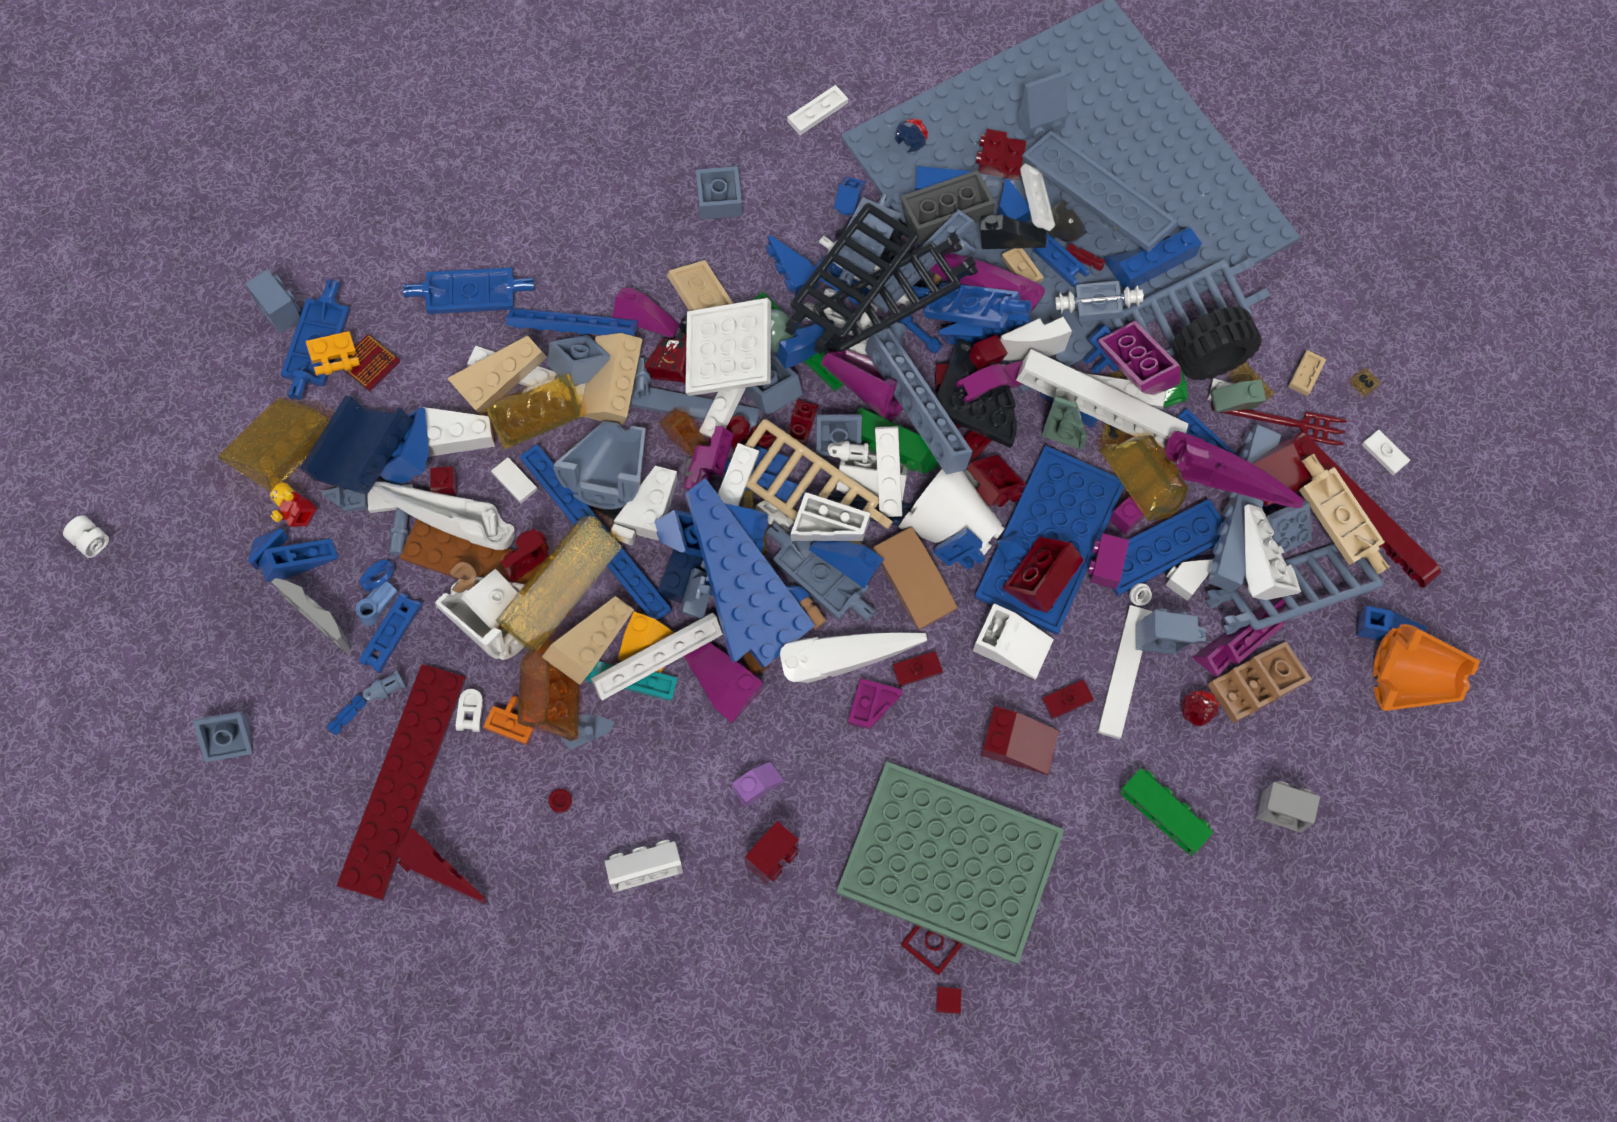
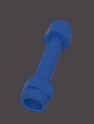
(933, 344)

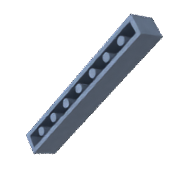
(1229, 562)

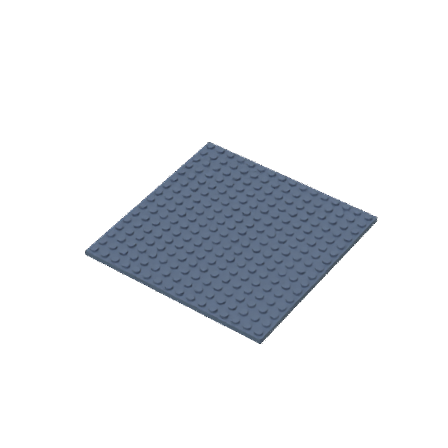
(1123, 116)

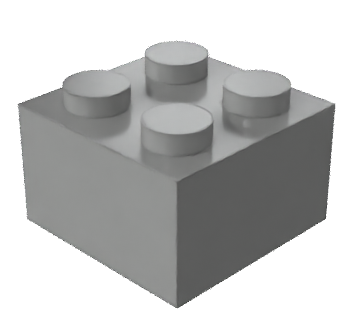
(1288, 806)

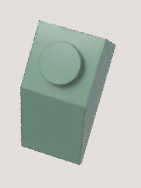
(1238, 396)

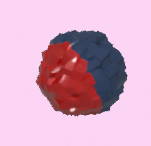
(913, 134)

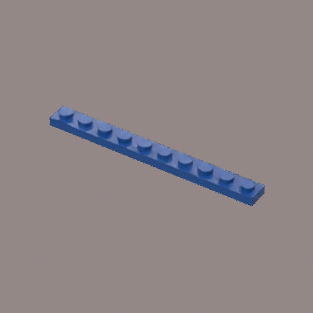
(621, 565)

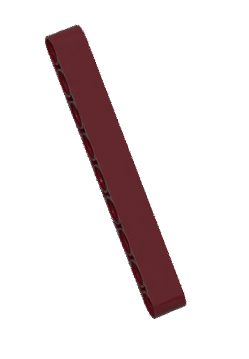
(1397, 542)

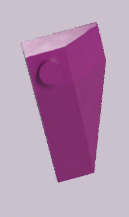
(724, 682)

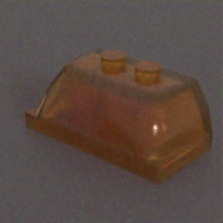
(547, 696)

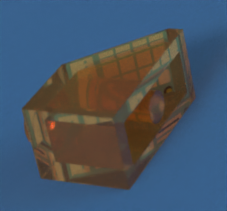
(682, 431)

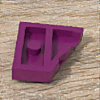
(871, 703)

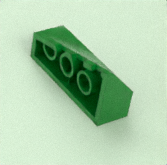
(912, 448)

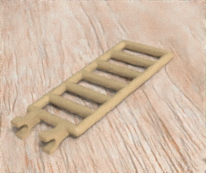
(818, 463)

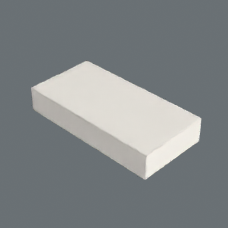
(514, 480)

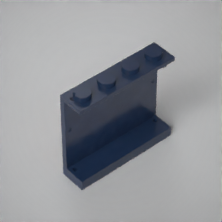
(355, 446)

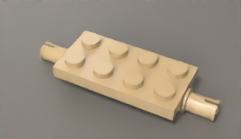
(1342, 516)

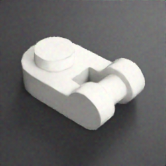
(470, 703)

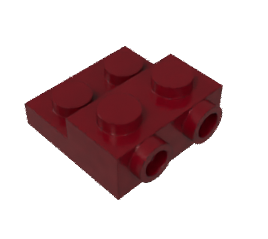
(1000, 155)
(997, 480)
(529, 554)

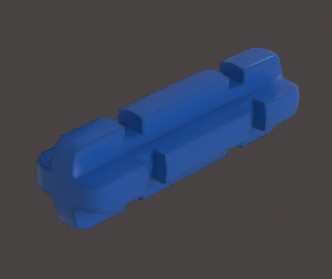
(346, 714)

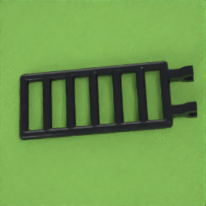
(950, 245)
(833, 256)

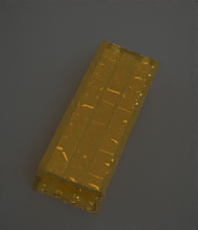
(559, 583)

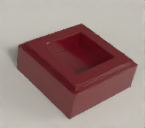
(948, 1000)

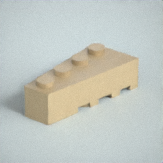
(497, 373)
(586, 642)

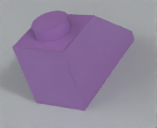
(756, 783)

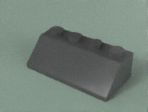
(932, 206)

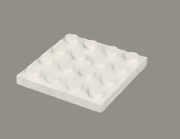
(728, 347)

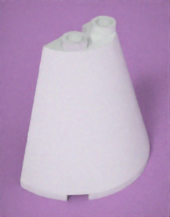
(950, 507)
(494, 642)

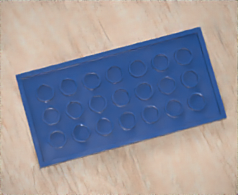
(1061, 503)

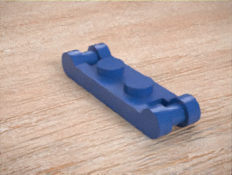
(390, 632)

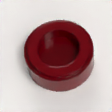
(560, 801)

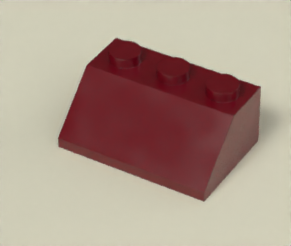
(1044, 573)

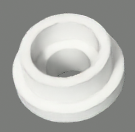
(1145, 596)

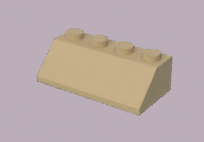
(610, 390)

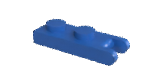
(1061, 261)

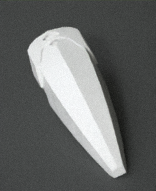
(455, 515)
(831, 656)

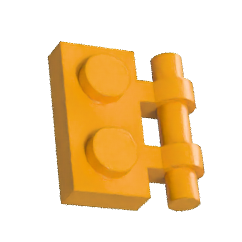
(330, 348)

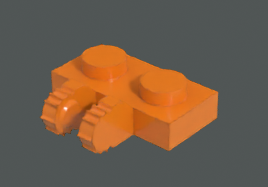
(506, 724)

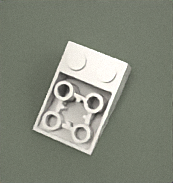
(1013, 642)

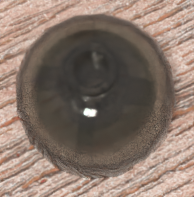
(1067, 223)

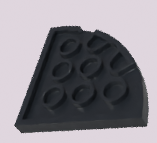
(989, 414)

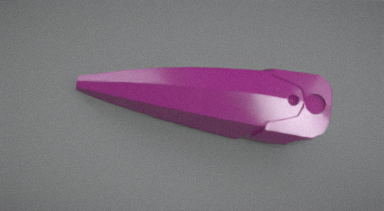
(996, 278)
(1225, 471)

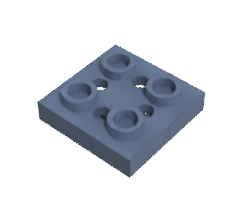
(1286, 524)

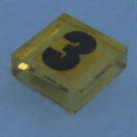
(1365, 382)
(1111, 434)

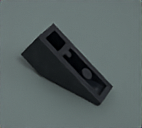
(1008, 233)

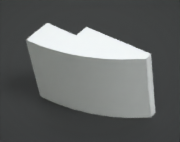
(1042, 338)

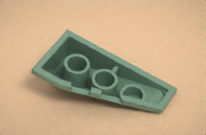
(1065, 424)

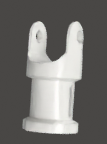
(846, 451)

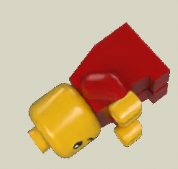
(292, 505)

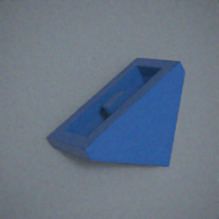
(266, 541)

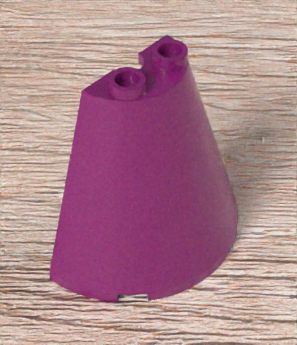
(864, 380)

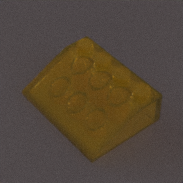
(275, 442)

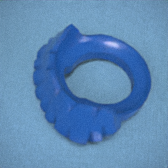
(366, 580)

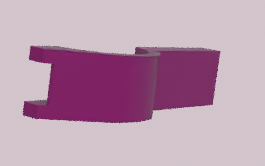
(990, 378)

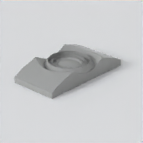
(313, 612)

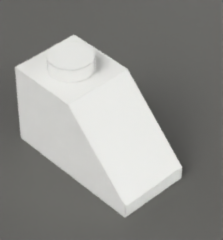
(1188, 577)

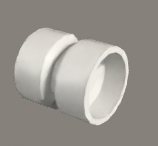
(85, 536)

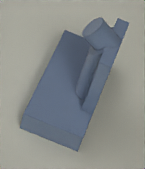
(696, 595)

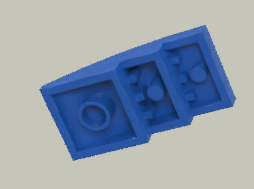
(977, 333)

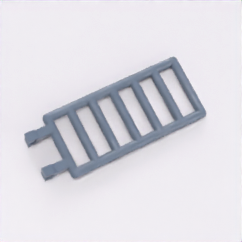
(1188, 283)
(1247, 616)

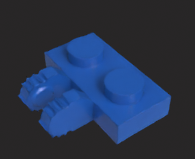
(1091, 355)
(962, 548)

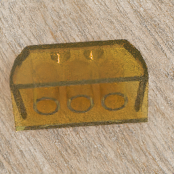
(535, 410)
(1147, 475)

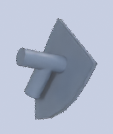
(589, 728)

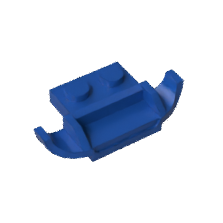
(771, 473)

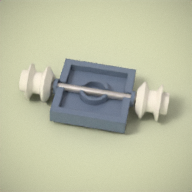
(1099, 300)

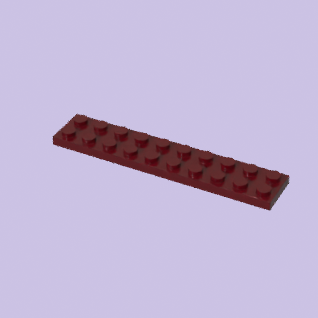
(401, 782)

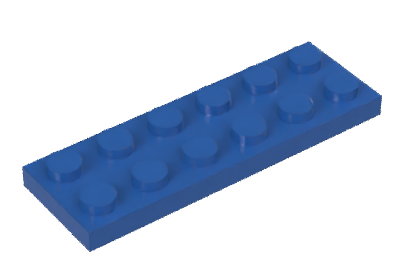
(1170, 545)

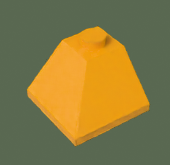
(641, 634)

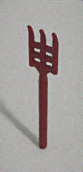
(1304, 425)

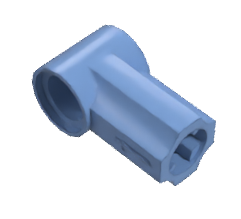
(376, 601)

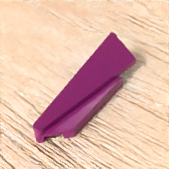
(1238, 644)

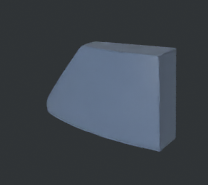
(347, 499)

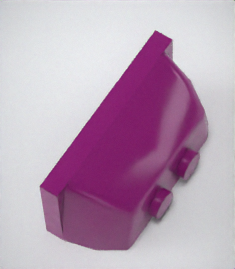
(1141, 359)

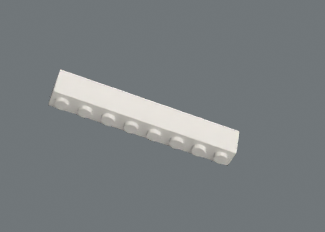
(1097, 398)

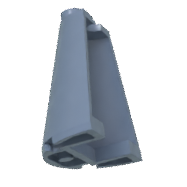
(604, 466)

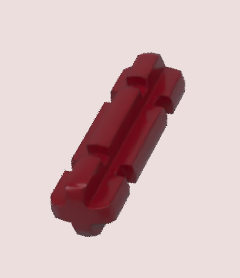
(1086, 257)

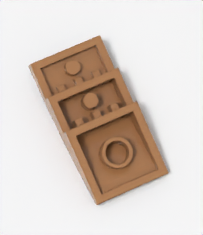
(915, 578)
(1259, 682)

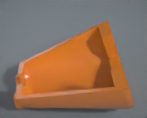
(1419, 670)

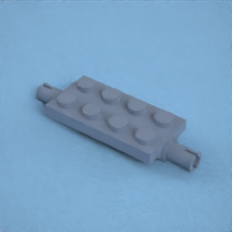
(865, 240)
(820, 579)

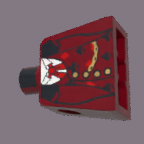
(669, 360)

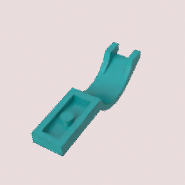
(653, 685)

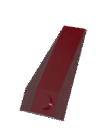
(426, 862)

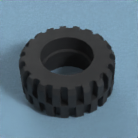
(1216, 343)

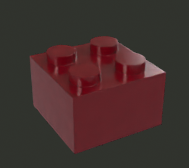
(772, 852)

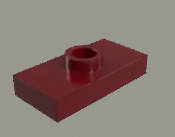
(917, 668)
(1067, 699)

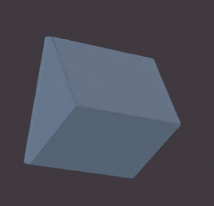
(224, 736)

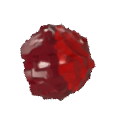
(1199, 707)

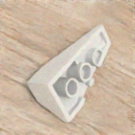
(1265, 568)

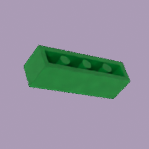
(1166, 811)

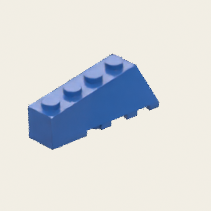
(1140, 266)

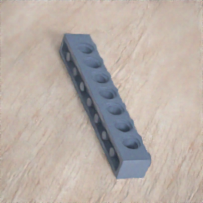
(919, 402)

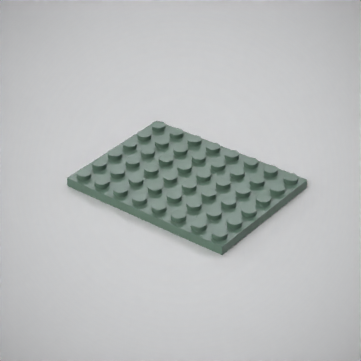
(951, 862)

